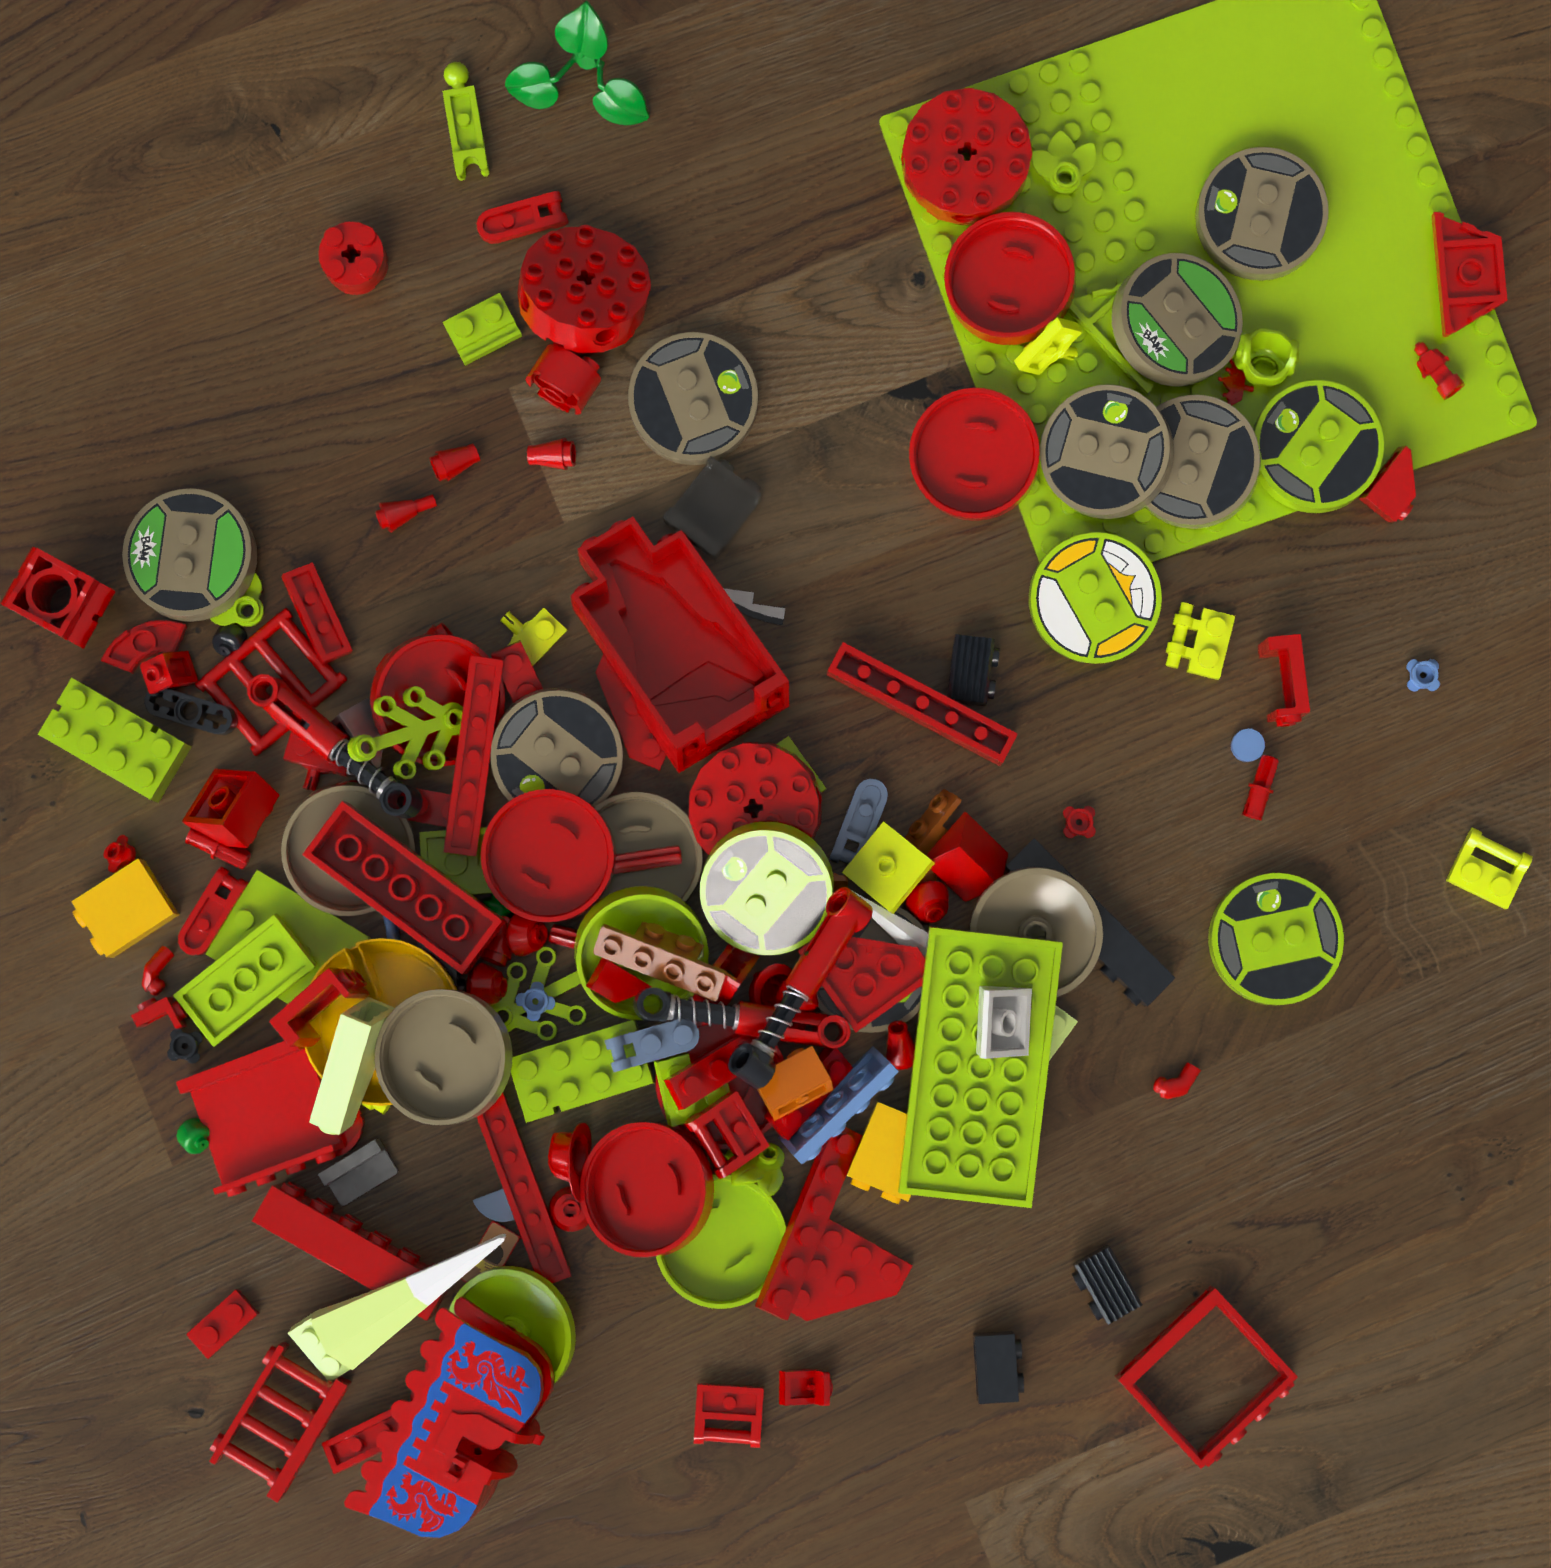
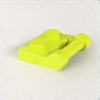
(1483, 878)

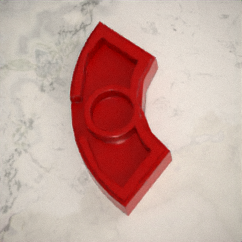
(142, 642)

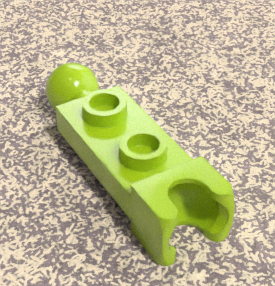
(464, 121)

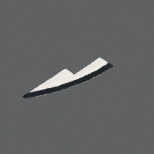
(743, 601)

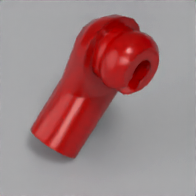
(152, 971)
(1177, 1086)

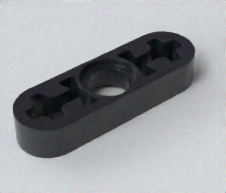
(209, 725)

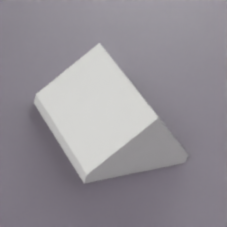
(1003, 1022)

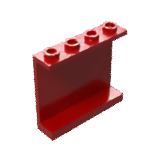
(260, 1116)

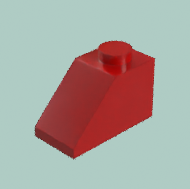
(1393, 487)

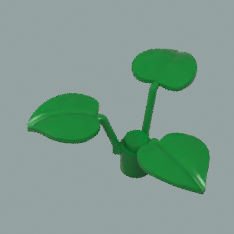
(585, 37)

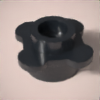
(176, 1050)

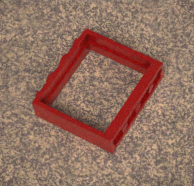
(1255, 1409)

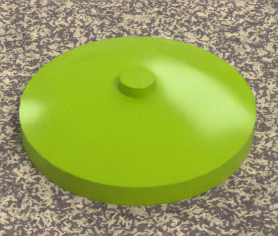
(529, 1306)

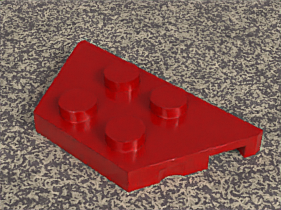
(1467, 272)

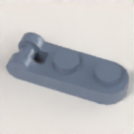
(860, 818)
(653, 1043)

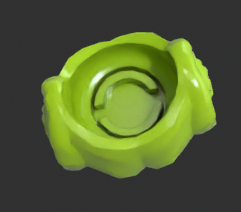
(1266, 356)

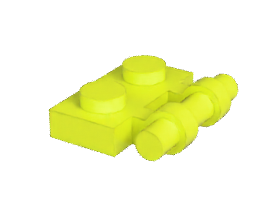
(1209, 645)

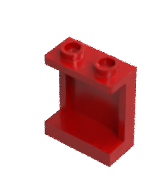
(1293, 677)
(295, 1018)

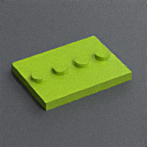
(316, 930)

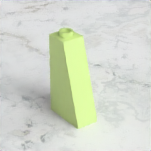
(349, 1066)

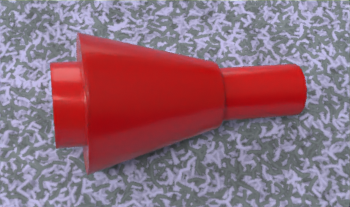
(396, 513)

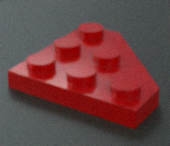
(634, 732)
(872, 978)
(848, 1274)

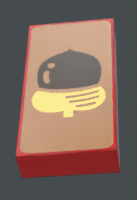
(498, 1256)

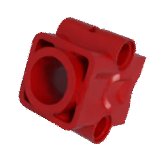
(39, 580)

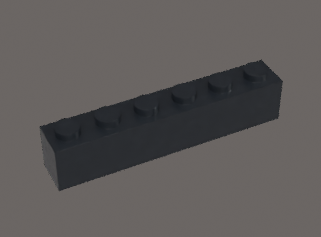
(1121, 952)

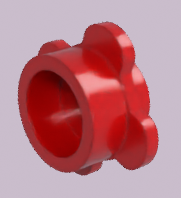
(1085, 829)
(119, 854)

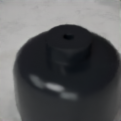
(228, 639)

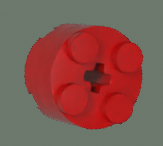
(339, 246)
(564, 378)

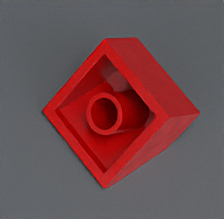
(232, 807)

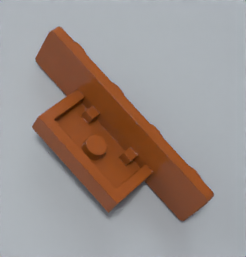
(929, 828)
(661, 956)

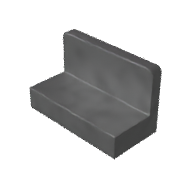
(359, 1172)

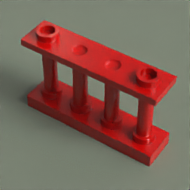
(311, 1420)

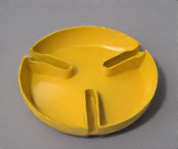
(392, 975)

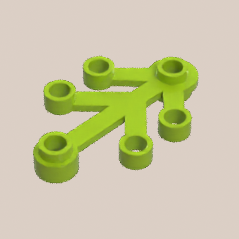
(415, 731)
(508, 1001)

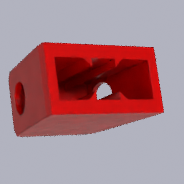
(737, 962)

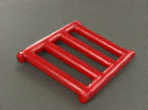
(258, 641)

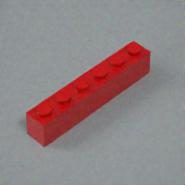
(921, 704)

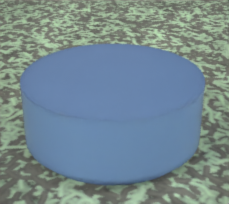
(1247, 745)

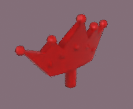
(1234, 384)

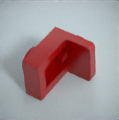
(153, 1010)
(805, 1387)

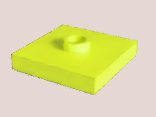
(888, 867)

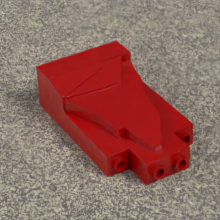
(676, 641)

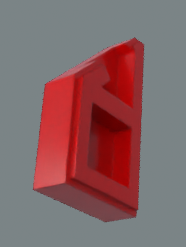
(614, 982)

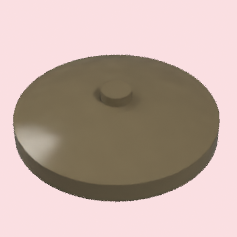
(1045, 907)

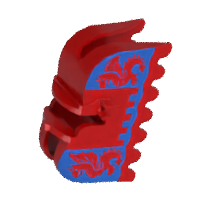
(475, 1393)

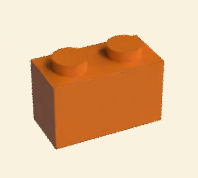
(796, 1083)

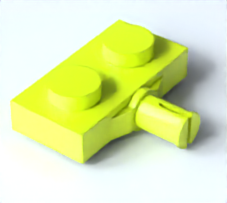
(1050, 346)
(535, 635)

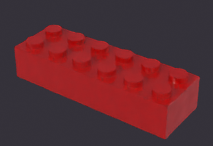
(404, 887)
(338, 1239)

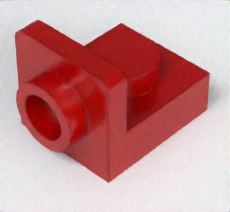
(168, 671)

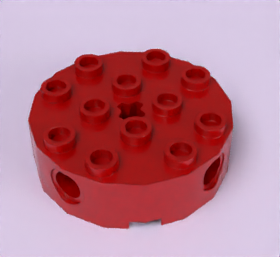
(970, 124)
(583, 289)
(747, 773)

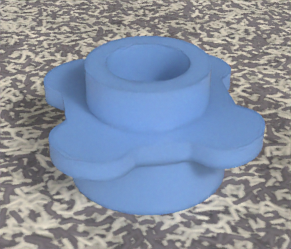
(1430, 668)
(525, 1000)

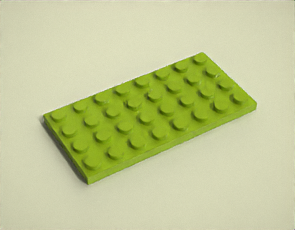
(968, 1116)

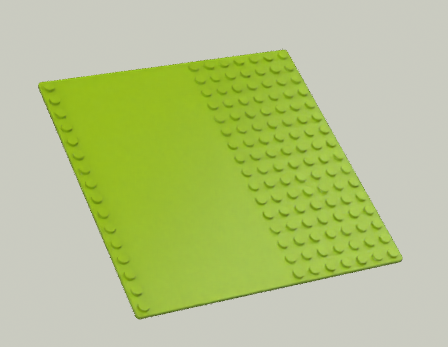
(1162, 116)

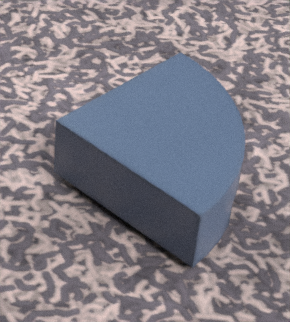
(495, 1206)

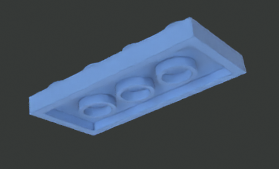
(850, 1097)

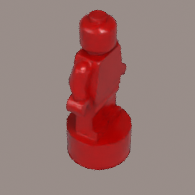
(1433, 364)

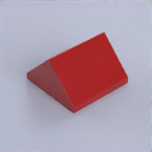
(968, 858)

